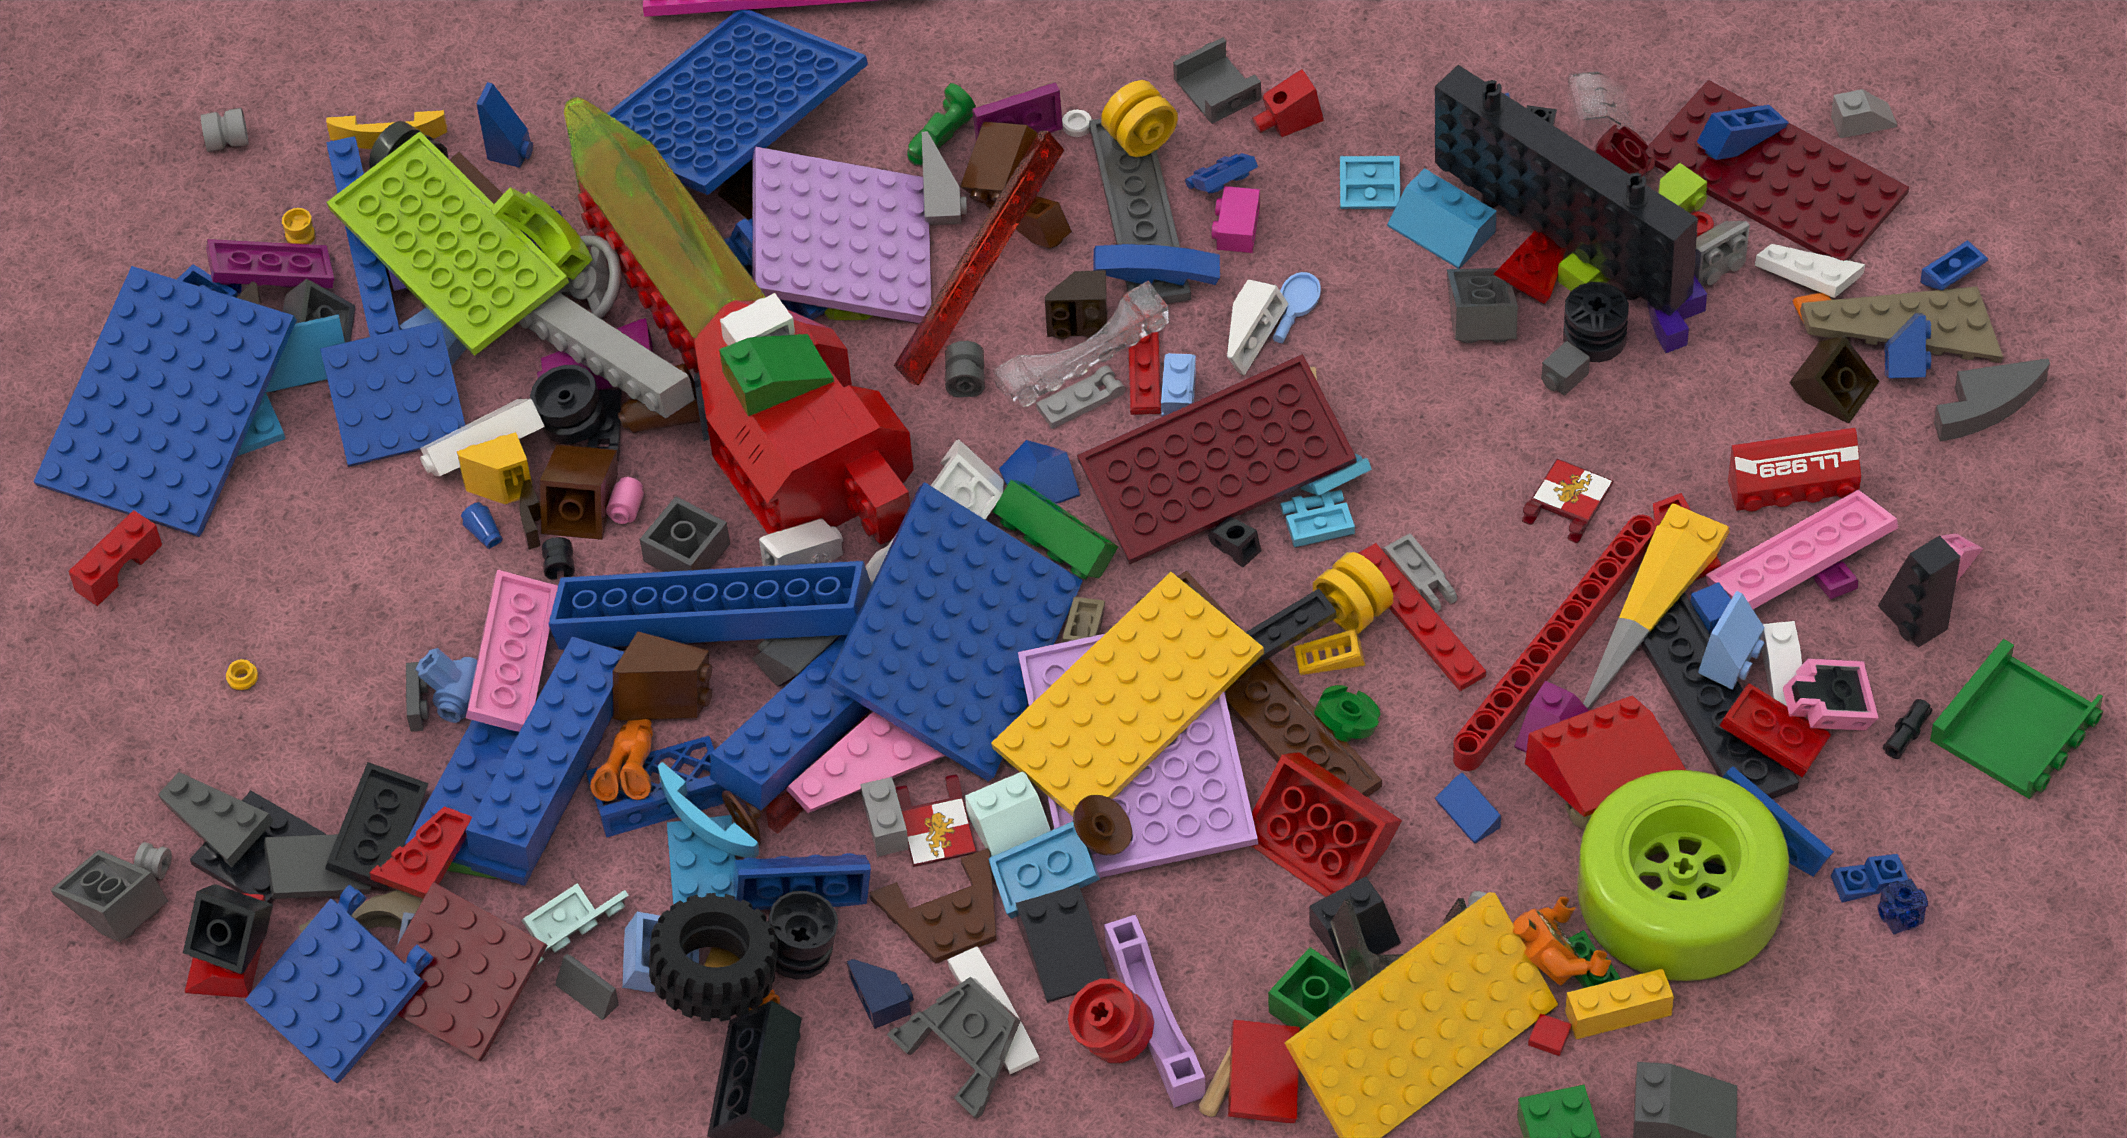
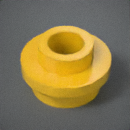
(241, 667)

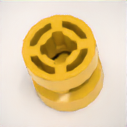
(298, 226)

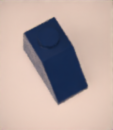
(880, 992)

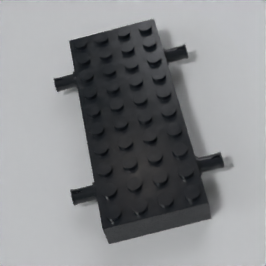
(1565, 190)

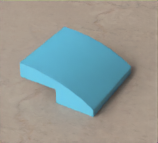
(1369, 182)

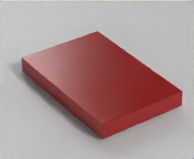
(1770, 729)
(1262, 1072)

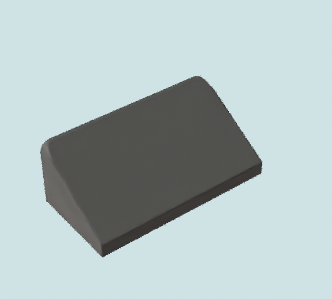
(586, 987)

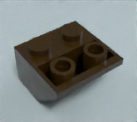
(1077, 305)

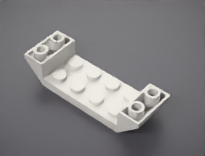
(963, 480)

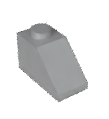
(1860, 113)

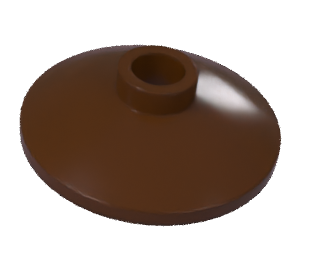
(1102, 825)

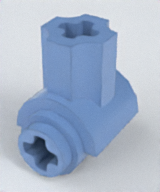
(450, 681)

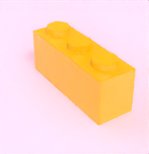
(1619, 1003)

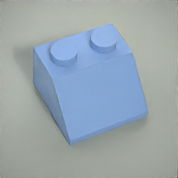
(1733, 643)
(637, 951)

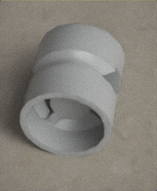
(225, 129)

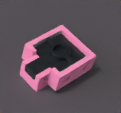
(1832, 695)

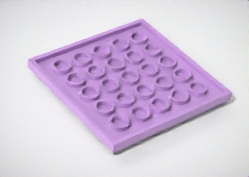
(840, 235)

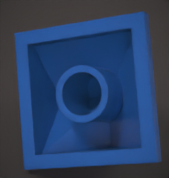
(1043, 469)

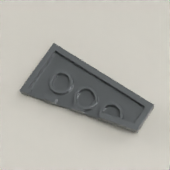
(218, 818)

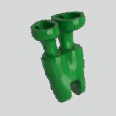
(941, 127)

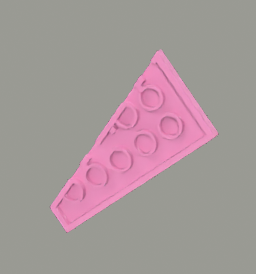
(866, 754)

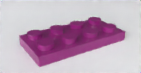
(268, 263)

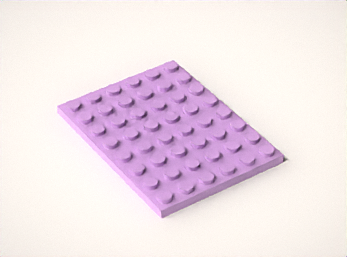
(1184, 801)

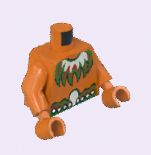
(1550, 947)

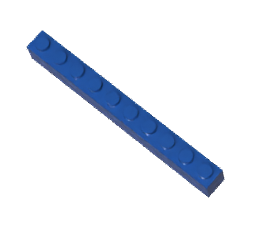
(369, 270)

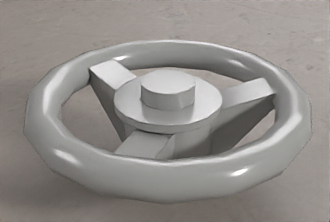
(595, 280)

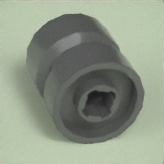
(964, 369)

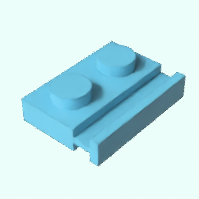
(1339, 477)

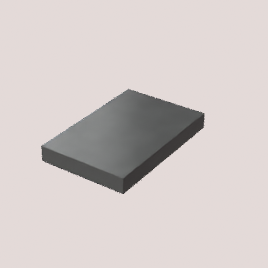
(298, 868)

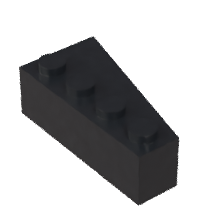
(1923, 592)

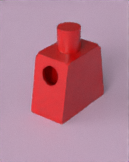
(1290, 106)

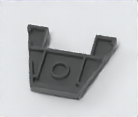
(975, 1028)

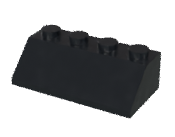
(755, 1073)

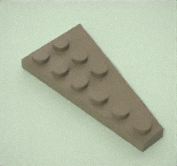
(1955, 315)

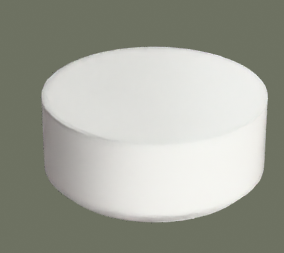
(1076, 123)

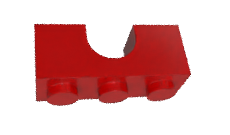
(98, 570)

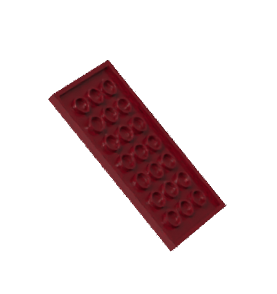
(1784, 182)
(1216, 458)

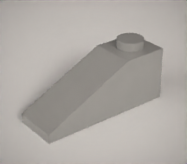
(941, 191)

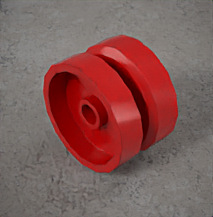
(1111, 1020)

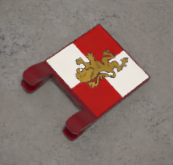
(1569, 493)
(937, 828)

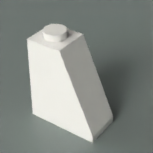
(800, 544)

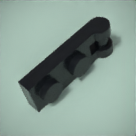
(611, 429)

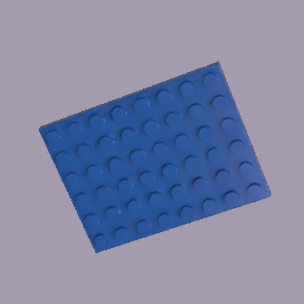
(734, 94)
(165, 401)
(947, 630)

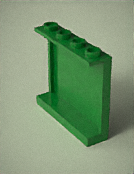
(2015, 722)

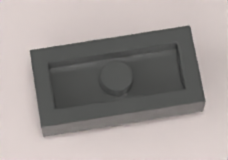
(416, 707)

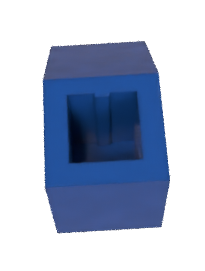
(1907, 351)

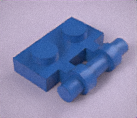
(1226, 169)

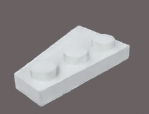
(1810, 269)

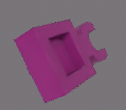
(1836, 580)

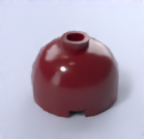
(1625, 150)

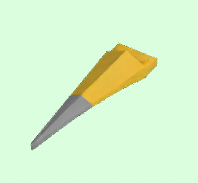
(1674, 559)

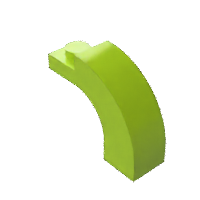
(546, 228)

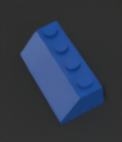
(838, 879)

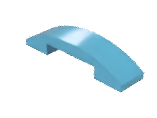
(732, 840)

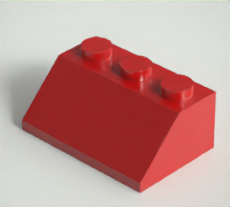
(217, 981)

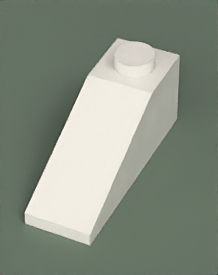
(1252, 321)
(1780, 656)

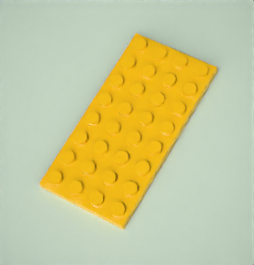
(1128, 696)
(1422, 1022)

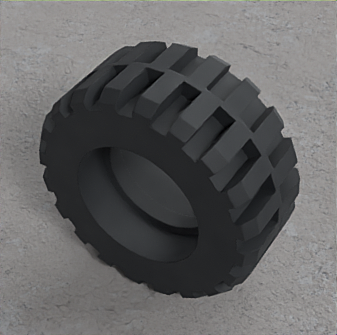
(713, 990)

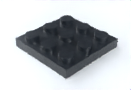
(251, 872)

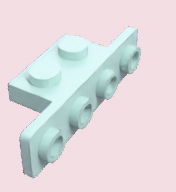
(566, 915)

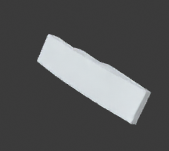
(973, 964)

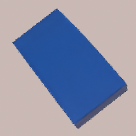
(1868, 879)

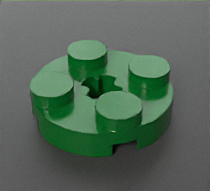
(1347, 713)

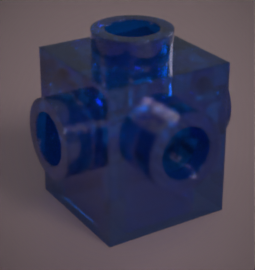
(1902, 906)

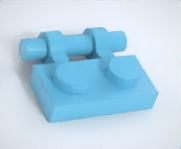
(1317, 524)

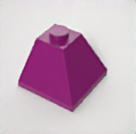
(1547, 708)

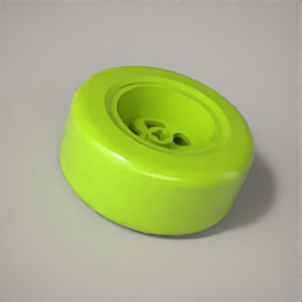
(1673, 814)

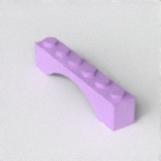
(1168, 1046)

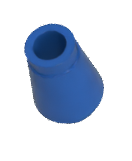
(481, 524)

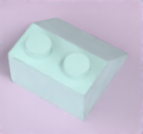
(1006, 813)

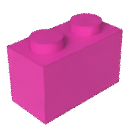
(1237, 220)

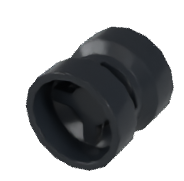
(557, 557)

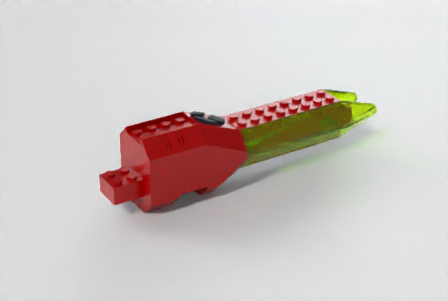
(797, 462)

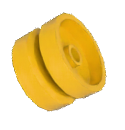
(1139, 118)
(1355, 591)

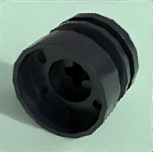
(1596, 320)
(805, 933)

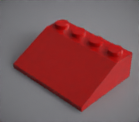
(1600, 752)
(1320, 825)

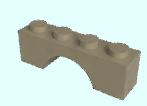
(384, 910)

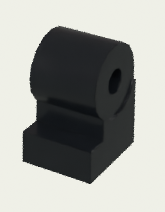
(1236, 540)

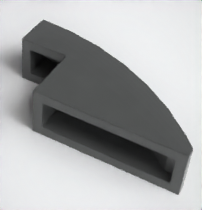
(1989, 397)

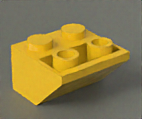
(495, 468)

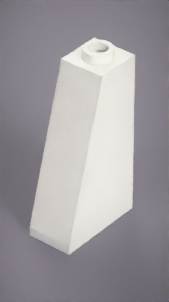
(516, 417)

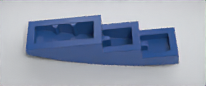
(1156, 262)

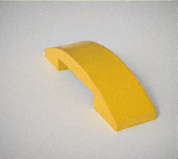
(428, 122)

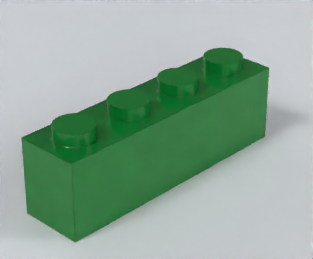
(1054, 529)

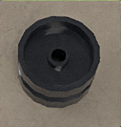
(569, 404)

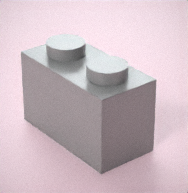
(884, 816)

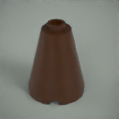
(639, 418)

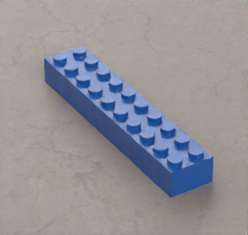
(711, 604)

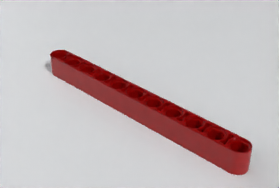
(1618, 564)

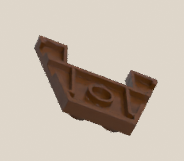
(949, 922)

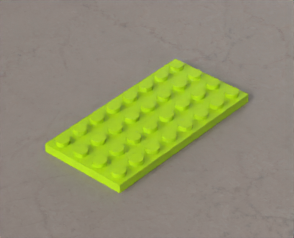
(447, 243)

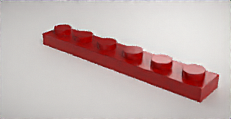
(1426, 624)

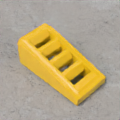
(1342, 661)

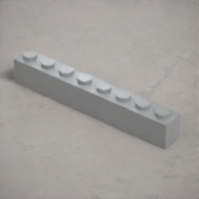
(611, 354)

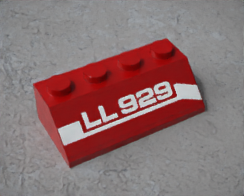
(1794, 469)

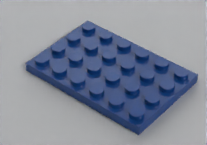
(465, 785)

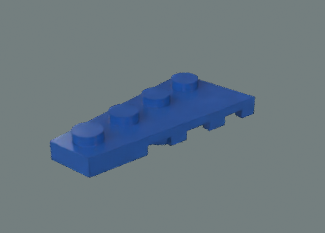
(1803, 847)

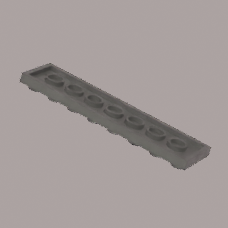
(1137, 203)

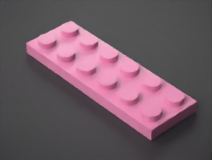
(1804, 549)
(511, 651)

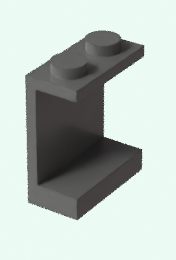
(1215, 82)

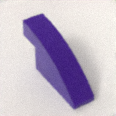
(1672, 330)

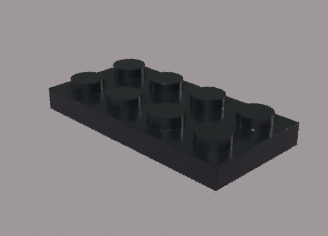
(376, 823)

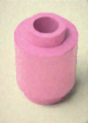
(625, 500)

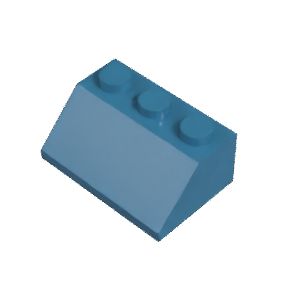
(1443, 218)

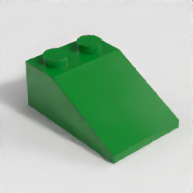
(773, 370)

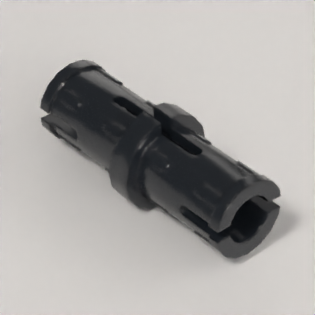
(1907, 728)

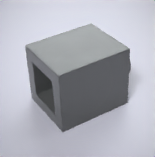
(1565, 368)

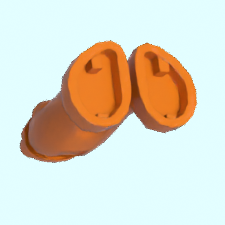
(631, 747)

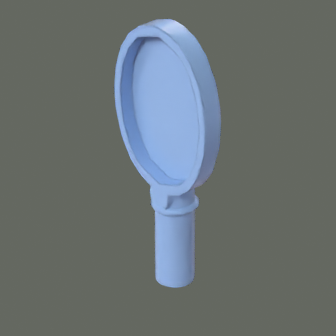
(1302, 295)

